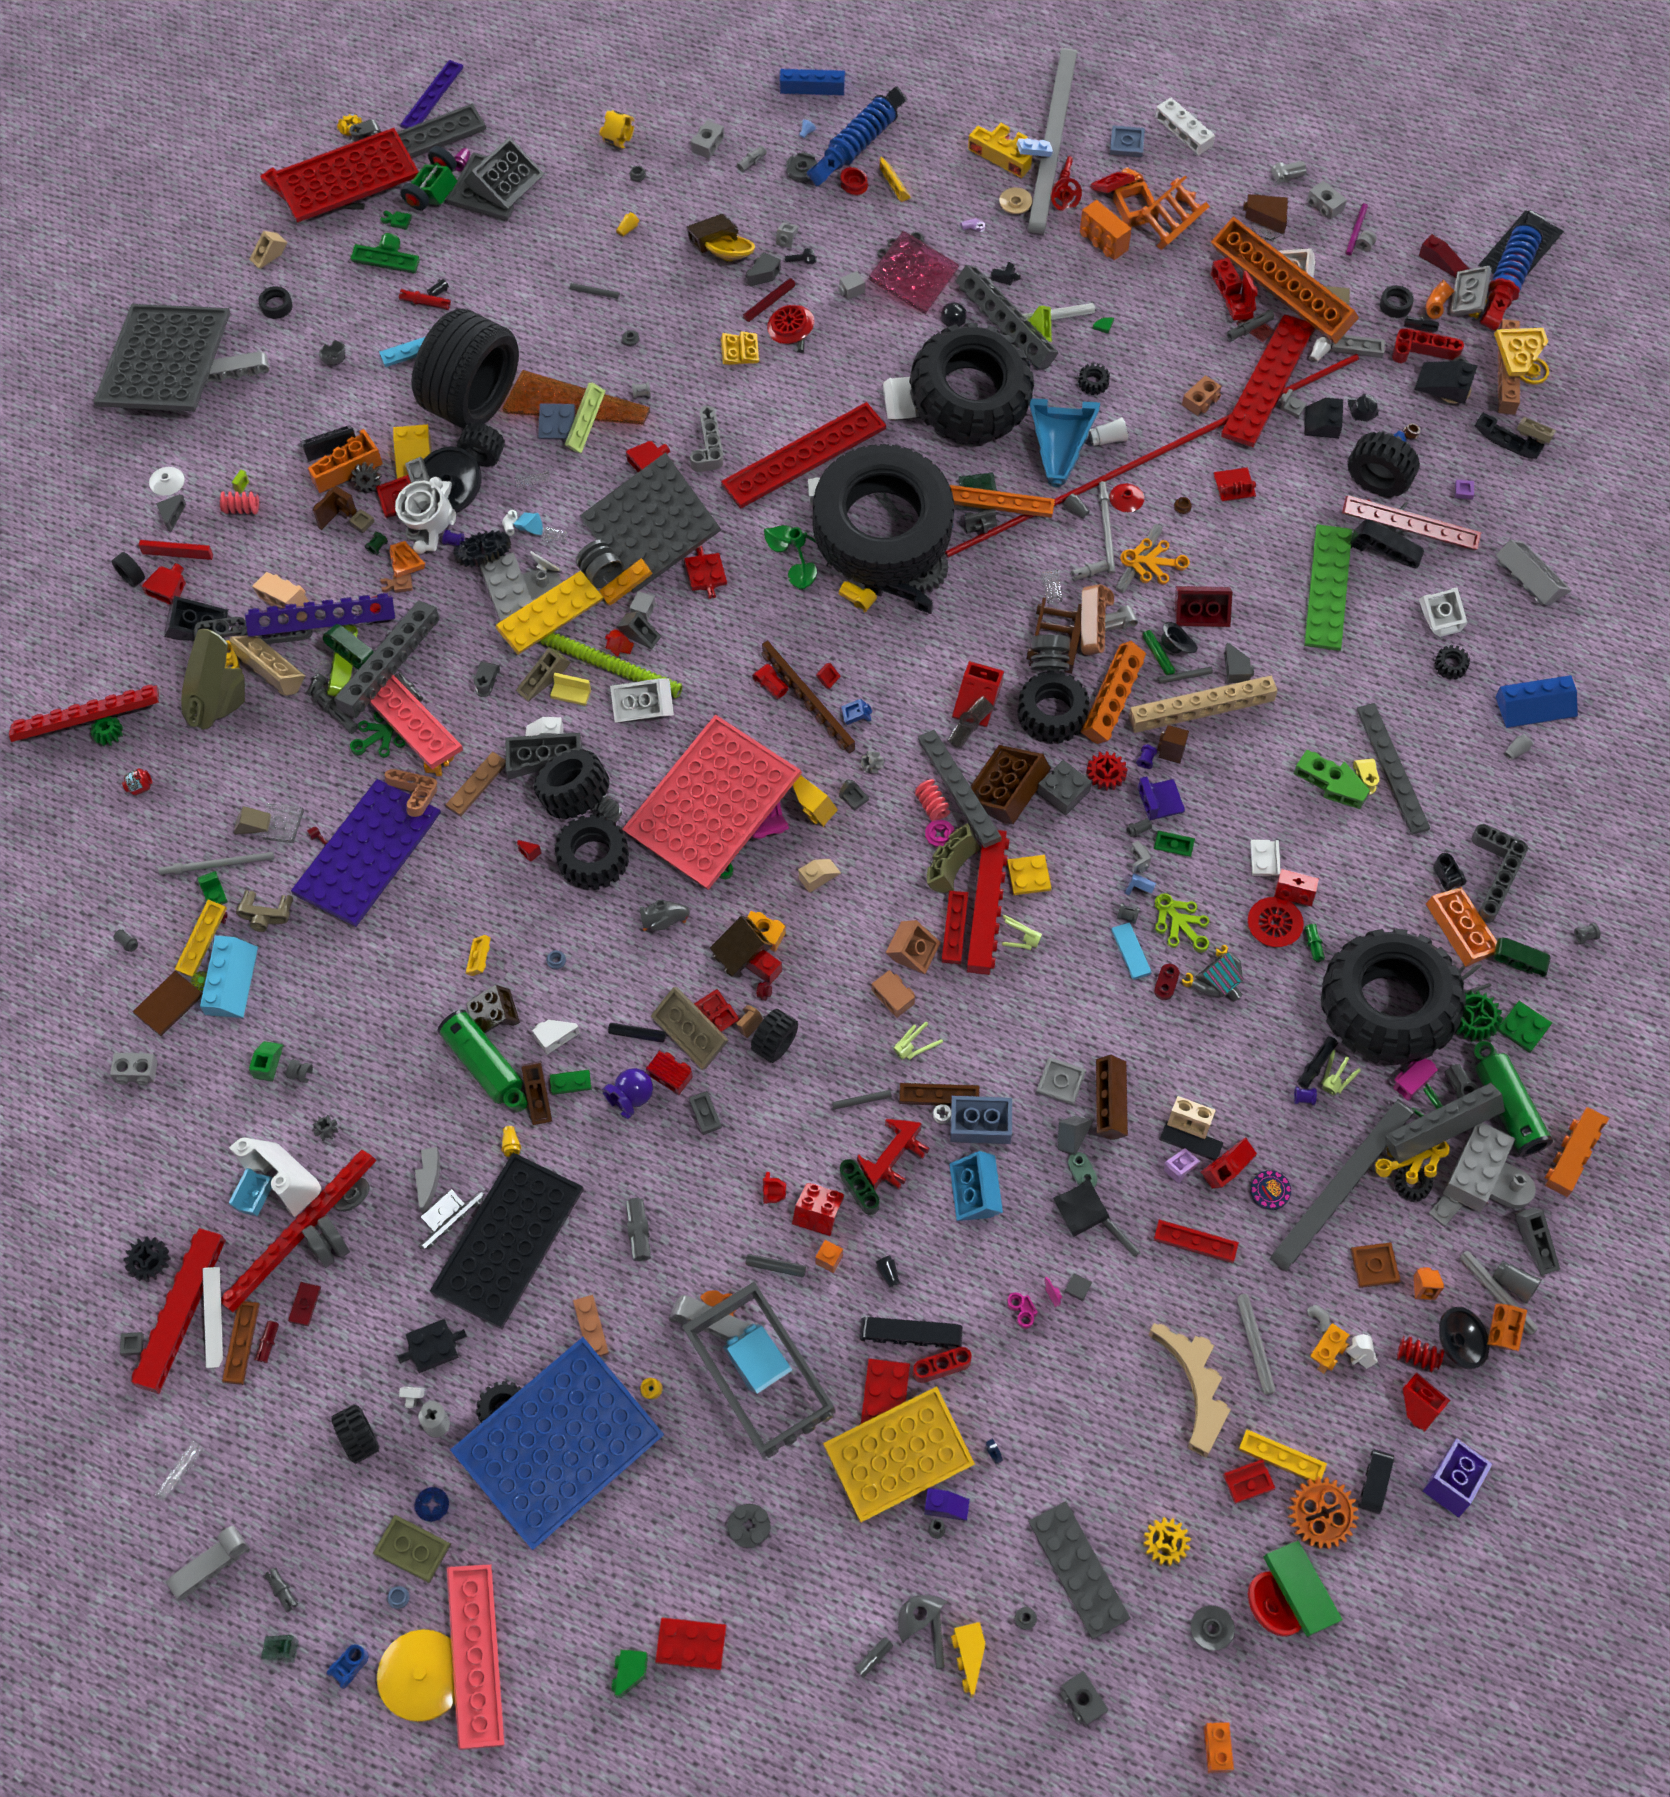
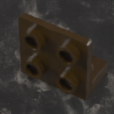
(493, 1008)

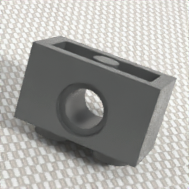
(1082, 1685)

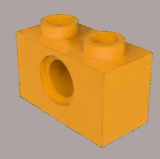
(776, 928)

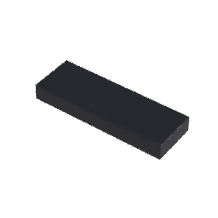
(1207, 1147)

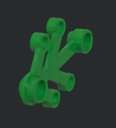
(384, 732)

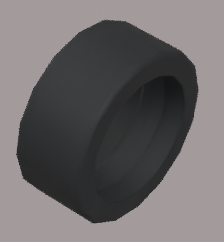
(1395, 311)
(276, 312)
(128, 569)

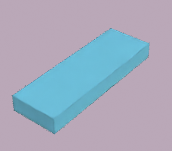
(1131, 951)

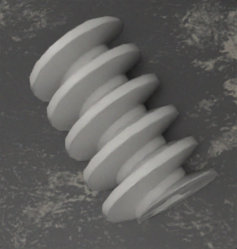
(430, 1411)

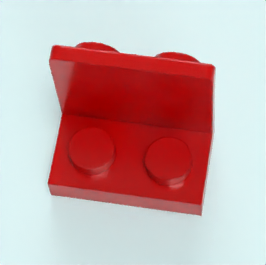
(1243, 305)

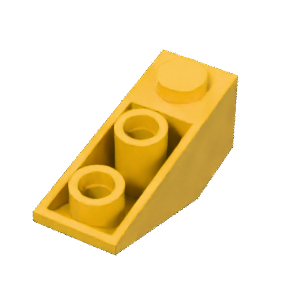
(971, 1645)

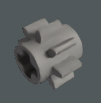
(872, 762)

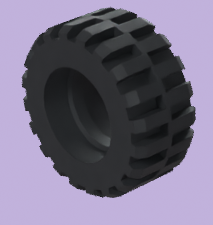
(1383, 464)
(1047, 726)
(571, 784)
(594, 873)

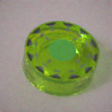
(198, 980)

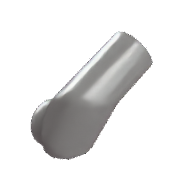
(1321, 1315)

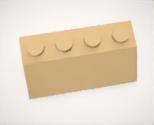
(268, 663)

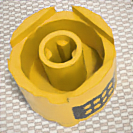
(617, 128)

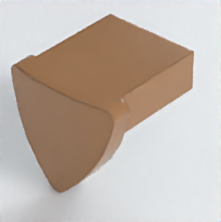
(749, 1021)

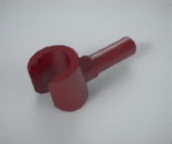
(314, 833)

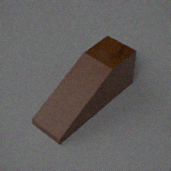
(536, 1092)

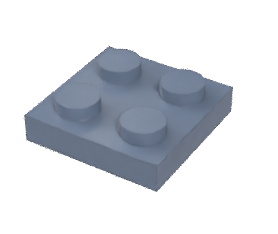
(1127, 141)
(555, 420)

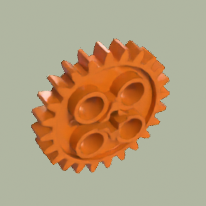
(1315, 1494)

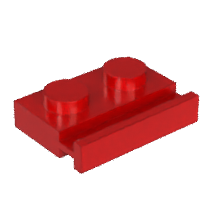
(1249, 1481)

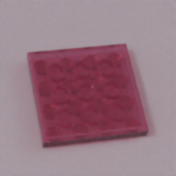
(914, 272)

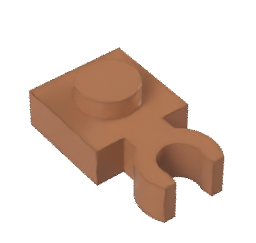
(399, 584)

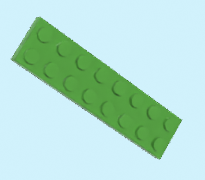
(1328, 587)

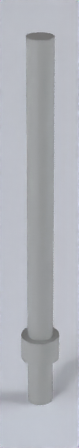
(1104, 500)
(179, 868)

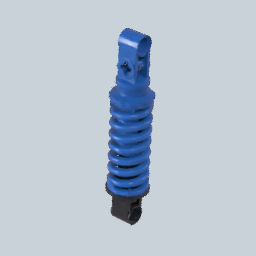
(858, 134)

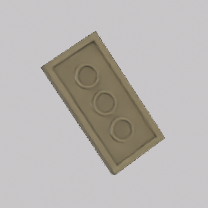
(689, 1028)

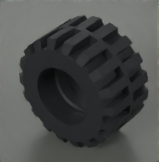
(482, 443)
(774, 1035)
(493, 1397)
(355, 1433)

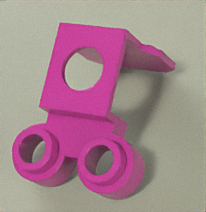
(1026, 1307)

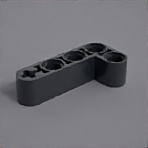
(1386, 542)

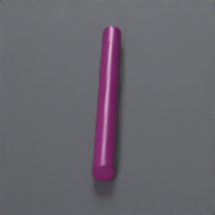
(1356, 230)

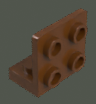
(334, 502)

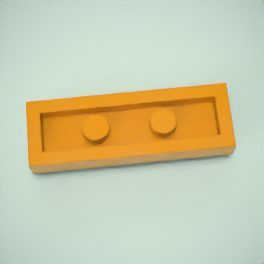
(625, 582)

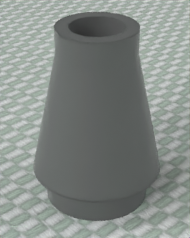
(1076, 506)

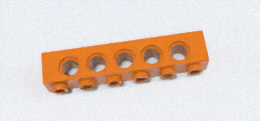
(1113, 692)

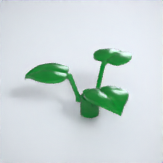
(778, 540)

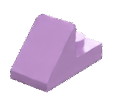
(1180, 1165)

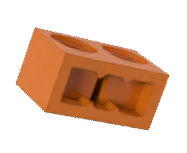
(1507, 1327)
(1218, 1747)

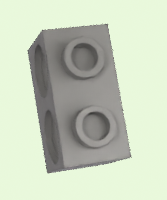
(135, 1063)

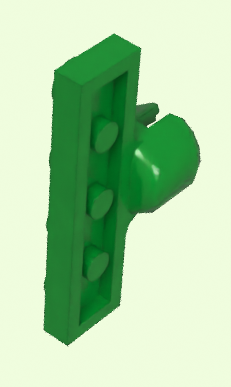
(386, 255)

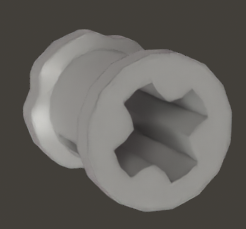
(646, 392)

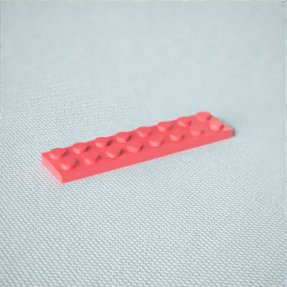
(415, 723)
(475, 1657)

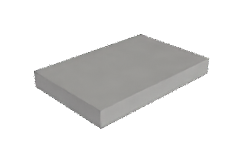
(1470, 291)

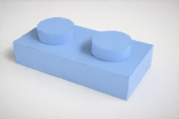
(1034, 147)

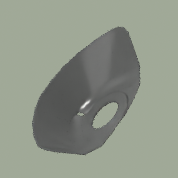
(906, 1621)

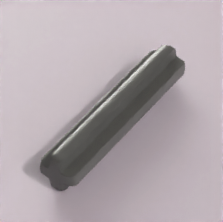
(775, 1265)

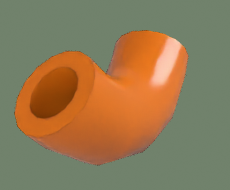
(1437, 298)

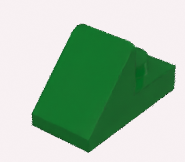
(212, 888)

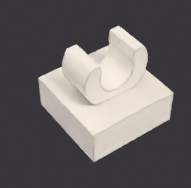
(411, 1395)

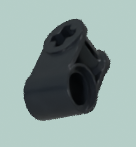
(1449, 875)

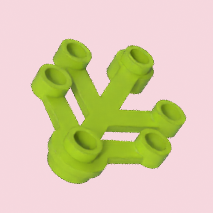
(1180, 920)

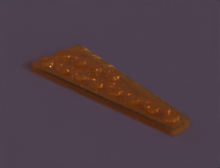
(535, 389)

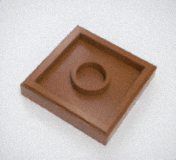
(1375, 1265)

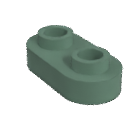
(1082, 1170)

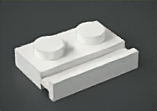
(1265, 858)

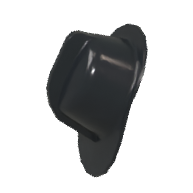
(1363, 408)
(1176, 639)

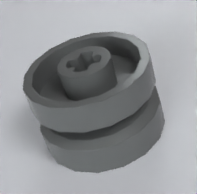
(322, 1243)

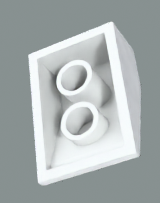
(642, 700)

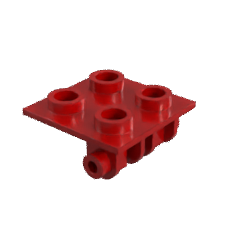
(1235, 484)

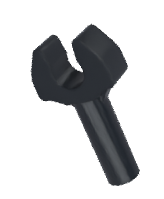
(807, 256)

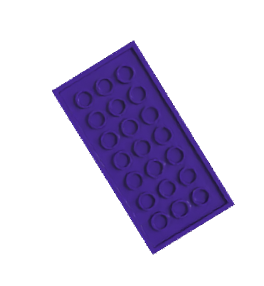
(364, 854)

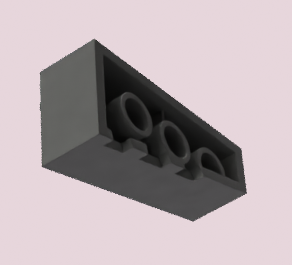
(531, 753)

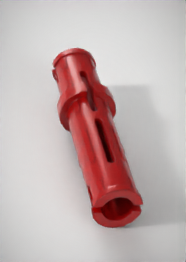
(416, 297)

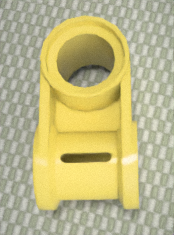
(1367, 772)

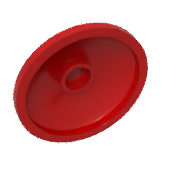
(1271, 1606)

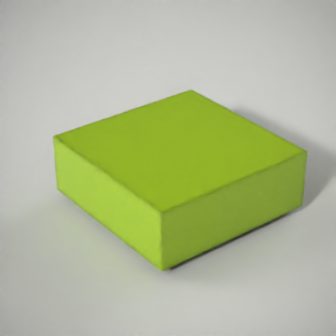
(240, 481)

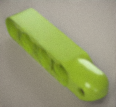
(340, 669)

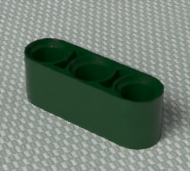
(347, 645)
(1521, 957)
(856, 1178)

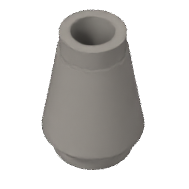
(1518, 747)

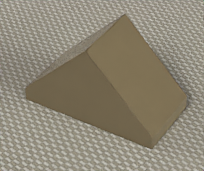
(252, 821)

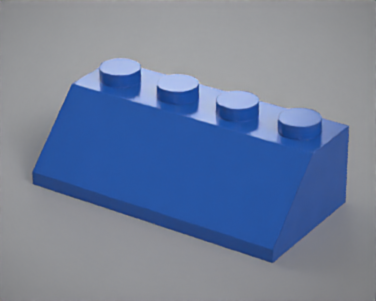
(812, 82)
(1538, 701)

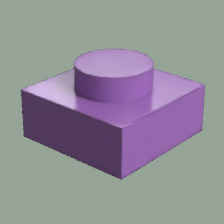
(1464, 489)

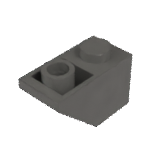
(764, 270)

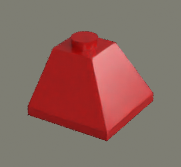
(1423, 1402)

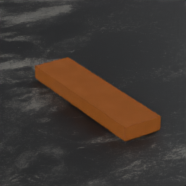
(240, 1343)

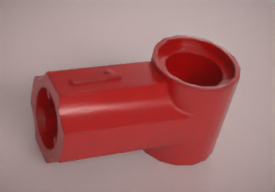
(768, 678)

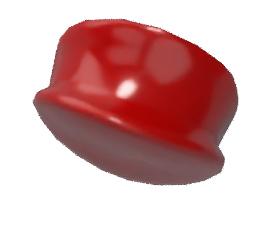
(854, 181)

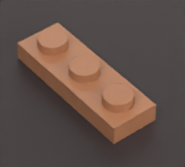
(590, 1324)

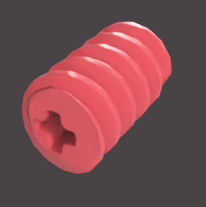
(238, 503)
(932, 800)

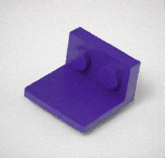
(1160, 798)

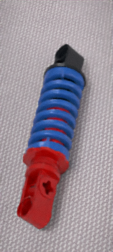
(1513, 268)

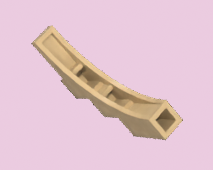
(1204, 1382)

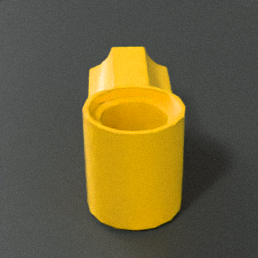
(860, 597)

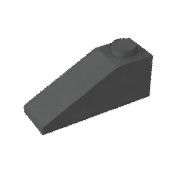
(1538, 1240)

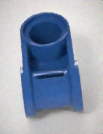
(347, 1666)

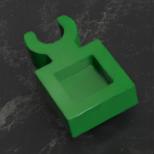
(397, 220)

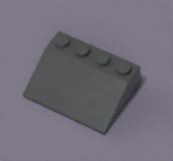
(504, 175)

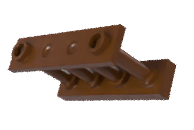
(1073, 630)

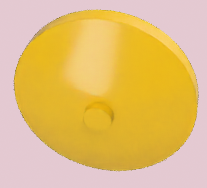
(417, 1676)

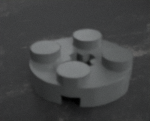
(793, 164)
(756, 1535)

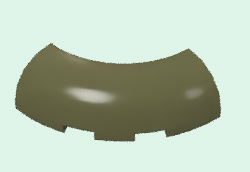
(950, 858)

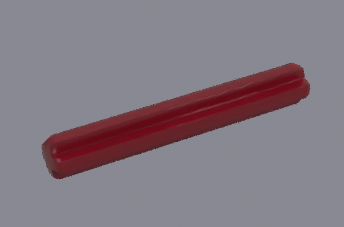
(769, 300)

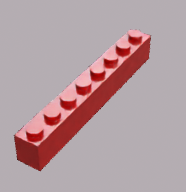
(987, 908)
(178, 1312)

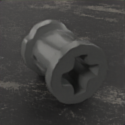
(1128, 913)
(1580, 933)

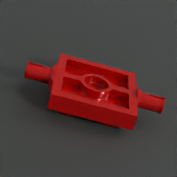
(705, 572)

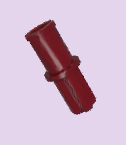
(267, 1342)

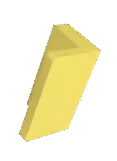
(570, 689)

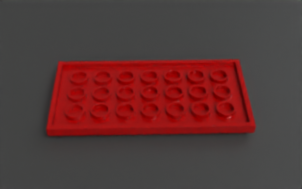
(345, 174)

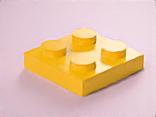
(1029, 875)

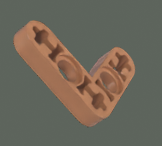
(422, 786)

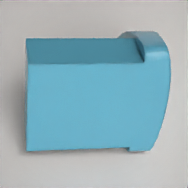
(529, 522)

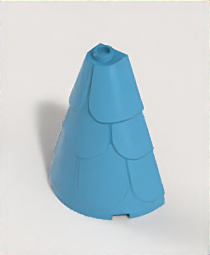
(1061, 436)

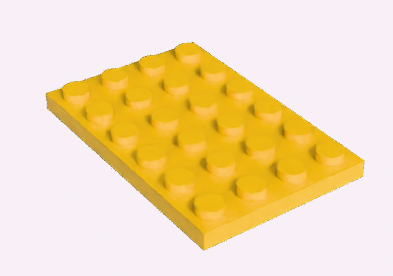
(898, 1454)

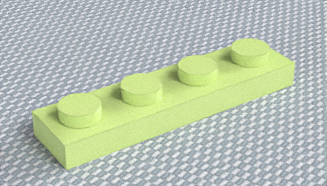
(585, 417)

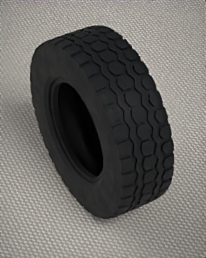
(882, 471)

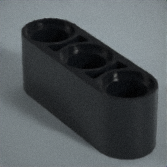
(1377, 1481)

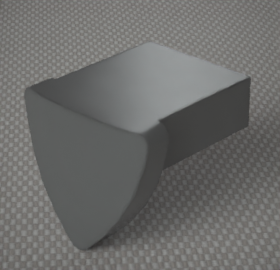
(853, 794)

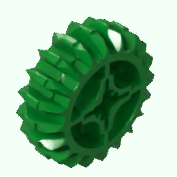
(1491, 1023)

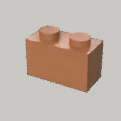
(893, 993)

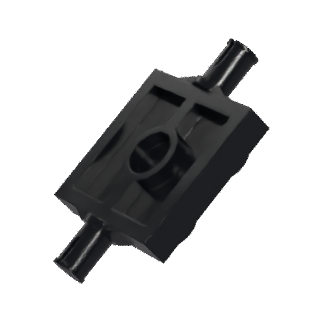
(431, 1346)

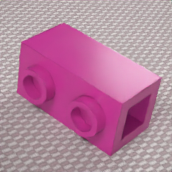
(1415, 1078)

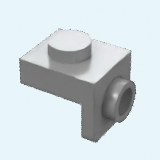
(1142, 856)

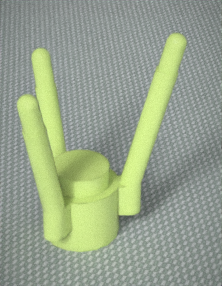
(1031, 937)
(905, 1047)
(1333, 1083)

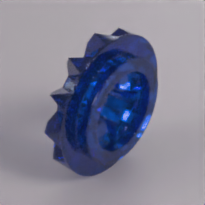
(425, 1497)

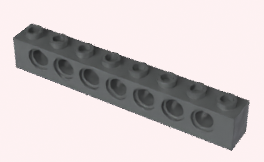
(986, 297)
(387, 659)

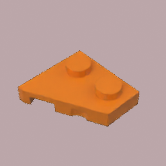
(404, 559)

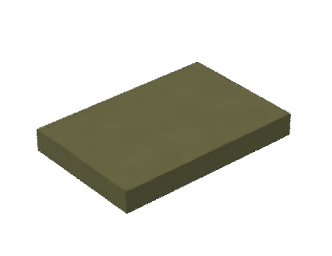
(412, 1548)

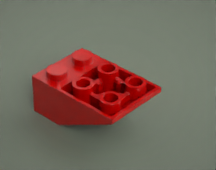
(978, 682)

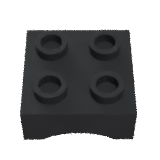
(1081, 1208)

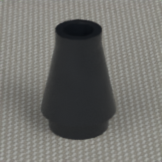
(888, 1270)

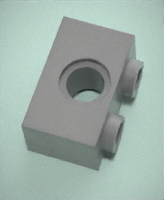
(707, 139)
(1326, 200)

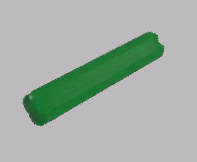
(1158, 652)

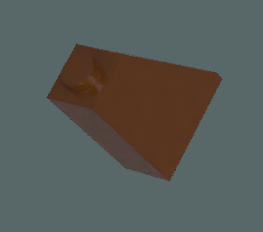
(1267, 211)

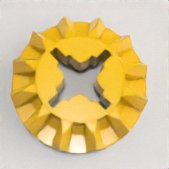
(342, 123)

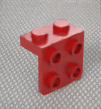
(817, 1208)

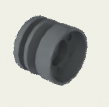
(599, 562)
(1050, 652)

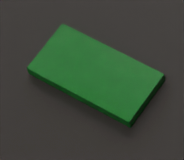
(1302, 1588)

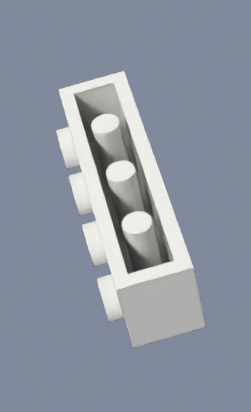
(1184, 126)

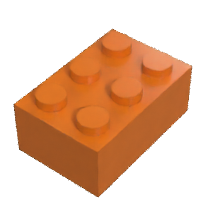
(1105, 230)

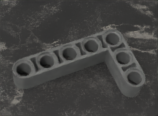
(1505, 873)

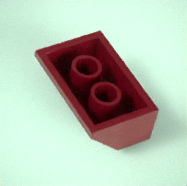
(1203, 606)

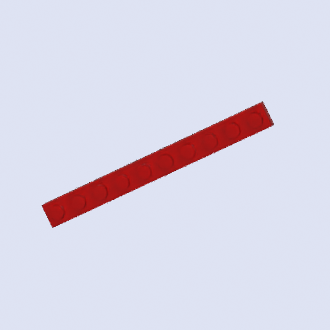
(293, 1234)

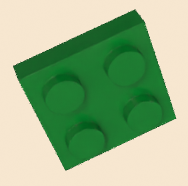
(1524, 1026)

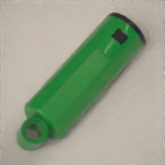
(482, 1059)
(1520, 1113)

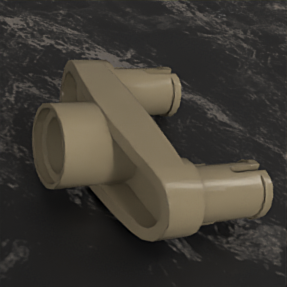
(263, 916)

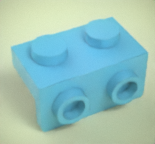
(251, 1192)

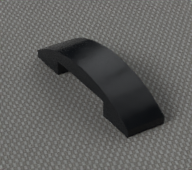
(1500, 436)
(907, 592)

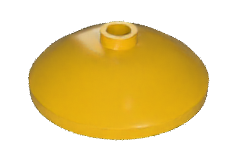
(730, 250)

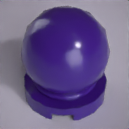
(630, 1090)

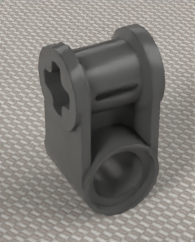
(364, 130)
(485, 678)

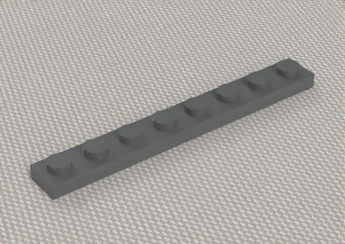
(1393, 769)
(959, 788)

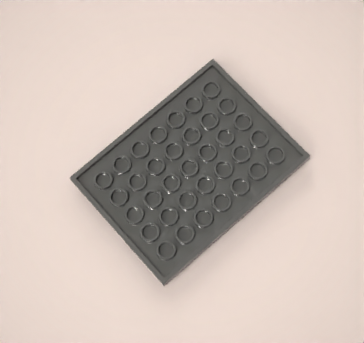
(162, 357)

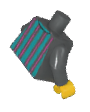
(1219, 976)

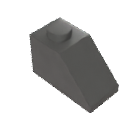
(638, 629)
(1237, 665)

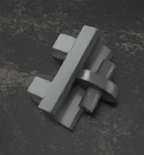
(980, 521)

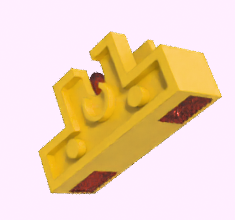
(999, 149)

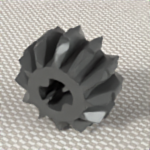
(367, 470)
(607, 808)

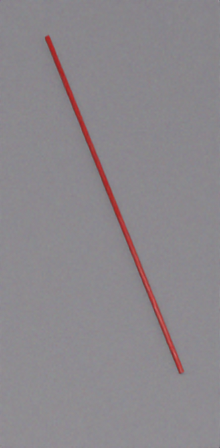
(1142, 460)

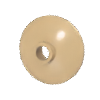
(1015, 195)

